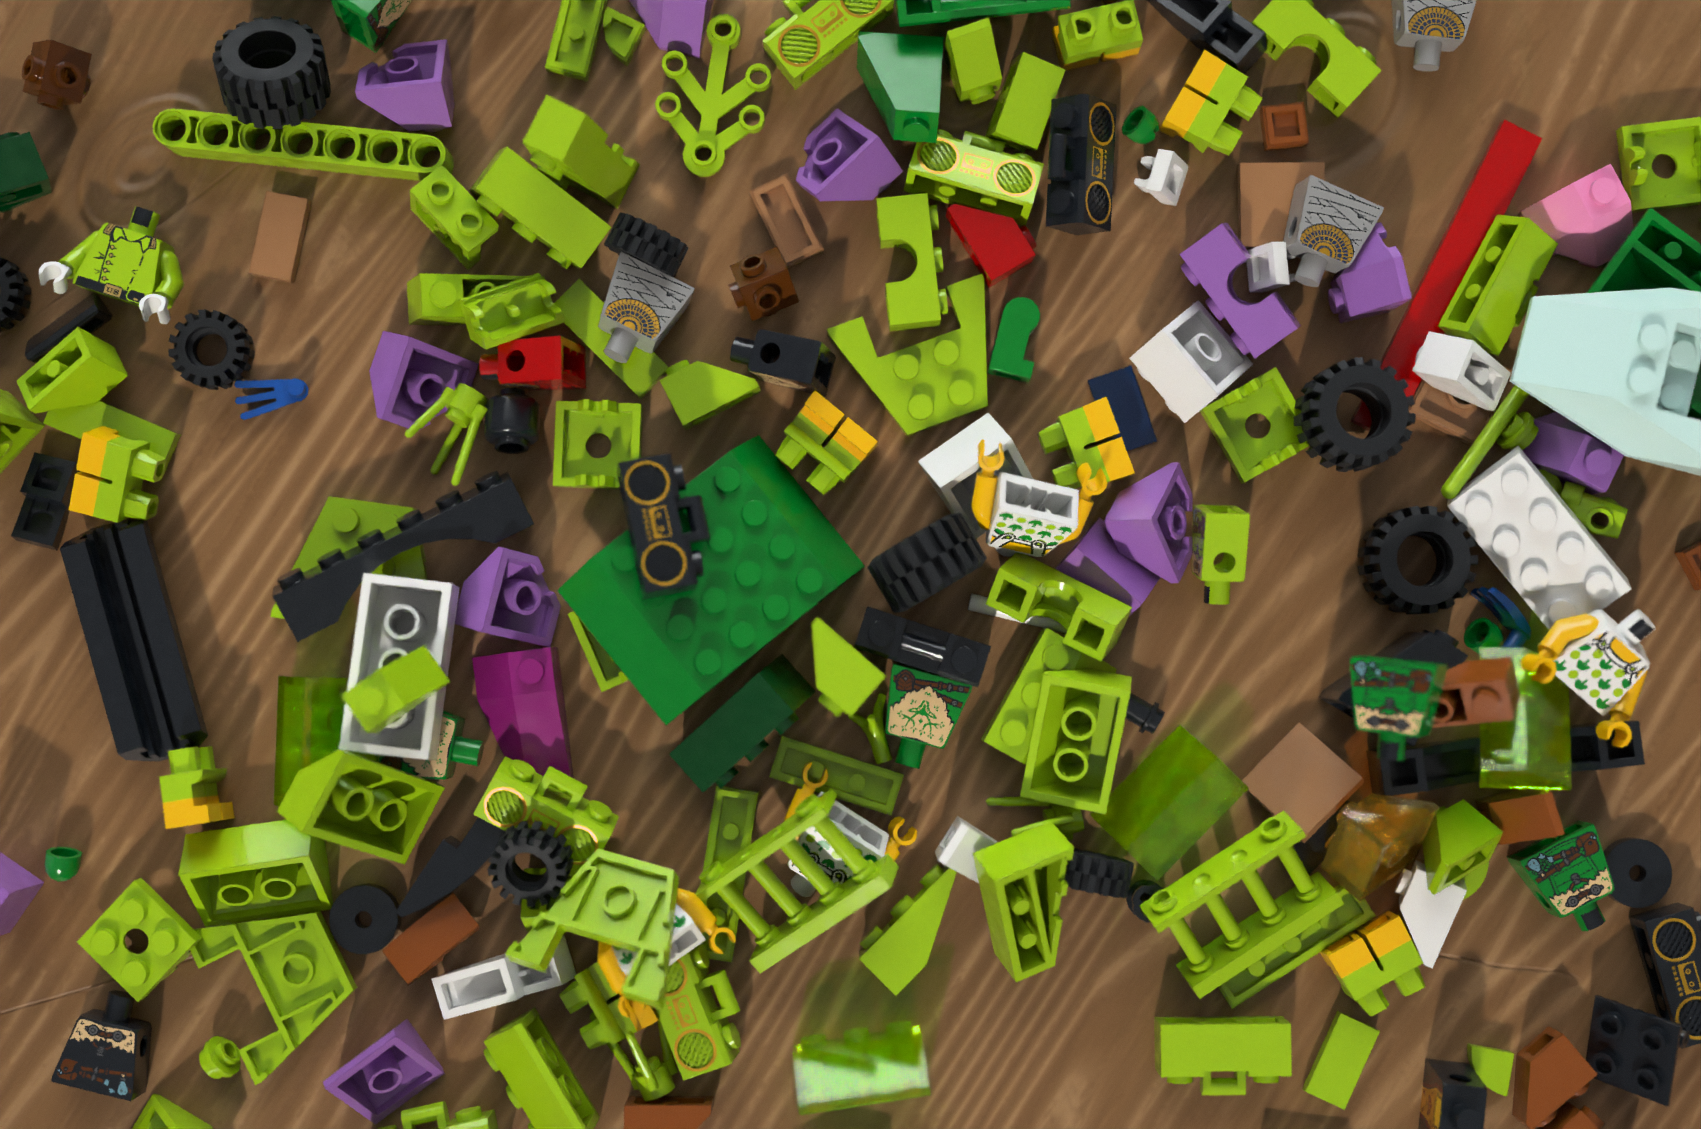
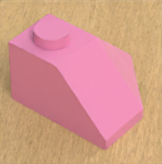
(1586, 217)

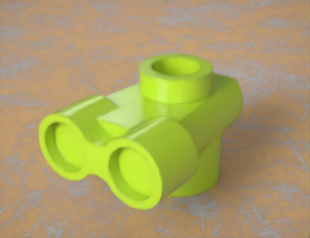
(1586, 505)

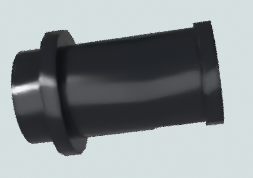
(1143, 714)

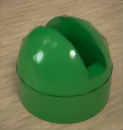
(1140, 125)
(1482, 628)
(62, 863)

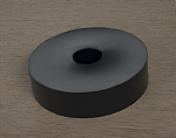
(1654, 872)
(346, 924)

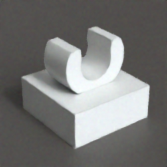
(1165, 178)
(1269, 267)

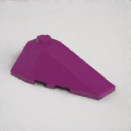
(526, 706)

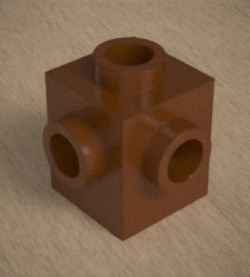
(56, 74)
(762, 284)

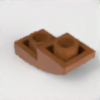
(430, 939)

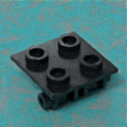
(1634, 1049)

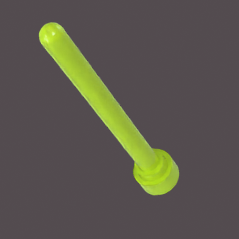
(1483, 442)

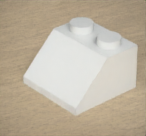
(1190, 361)
(955, 465)

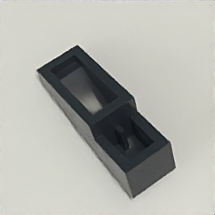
(1217, 29)
(451, 866)

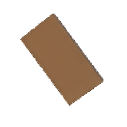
(786, 220)
(280, 237)

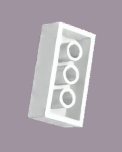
(1537, 540)
(391, 622)

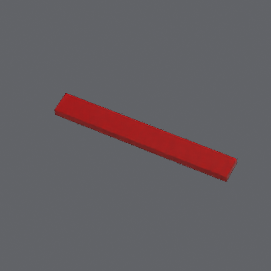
(1485, 197)

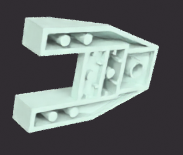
(1619, 368)

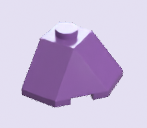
(676, 23)
(412, 87)
(846, 161)
(1372, 283)
(412, 376)
(1573, 454)
(1151, 522)
(509, 599)

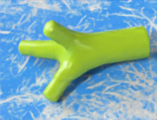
(874, 730)

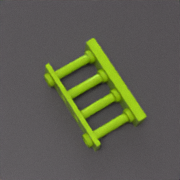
(803, 921)
(1259, 933)

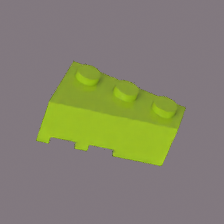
(574, 153)
(539, 209)
(1023, 895)

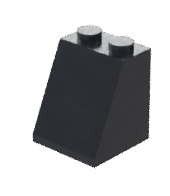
(1415, 646)

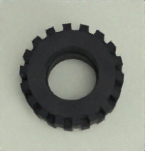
(272, 72)
(1385, 403)
(1451, 554)
(926, 562)

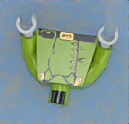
(123, 266)

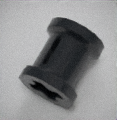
(1135, 892)

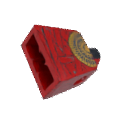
(537, 364)

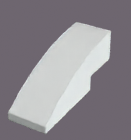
(498, 982)

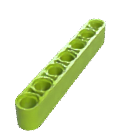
(282, 148)

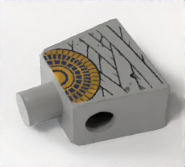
(1430, 28)
(1326, 228)
(640, 307)

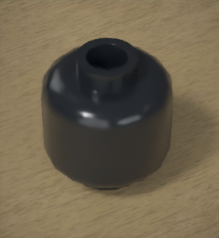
(512, 421)

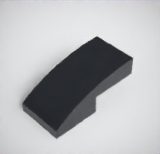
(46, 502)

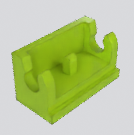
(1025, 102)
(510, 311)

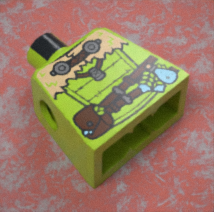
(1218, 531)

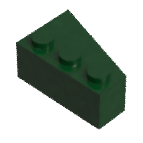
(21, 171)
(742, 724)

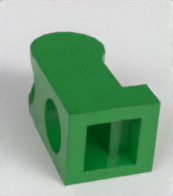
(1015, 326)

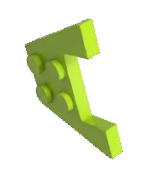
(932, 378)
(347, 520)
(617, 904)
(295, 972)

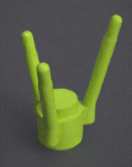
(464, 408)
(1065, 818)
(650, 1074)

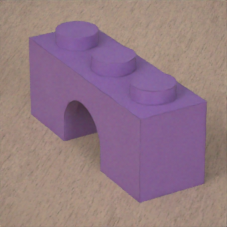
(1213, 264)

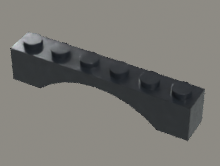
(318, 596)
(1457, 761)

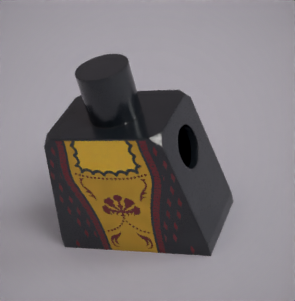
(1451, 1102)

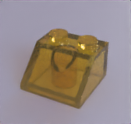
(1376, 841)

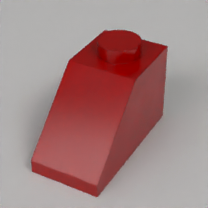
(992, 241)

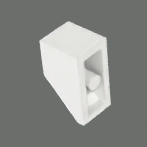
(1461, 370)
(959, 844)
(1428, 914)

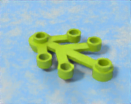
(712, 102)

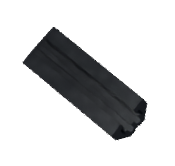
(133, 640)

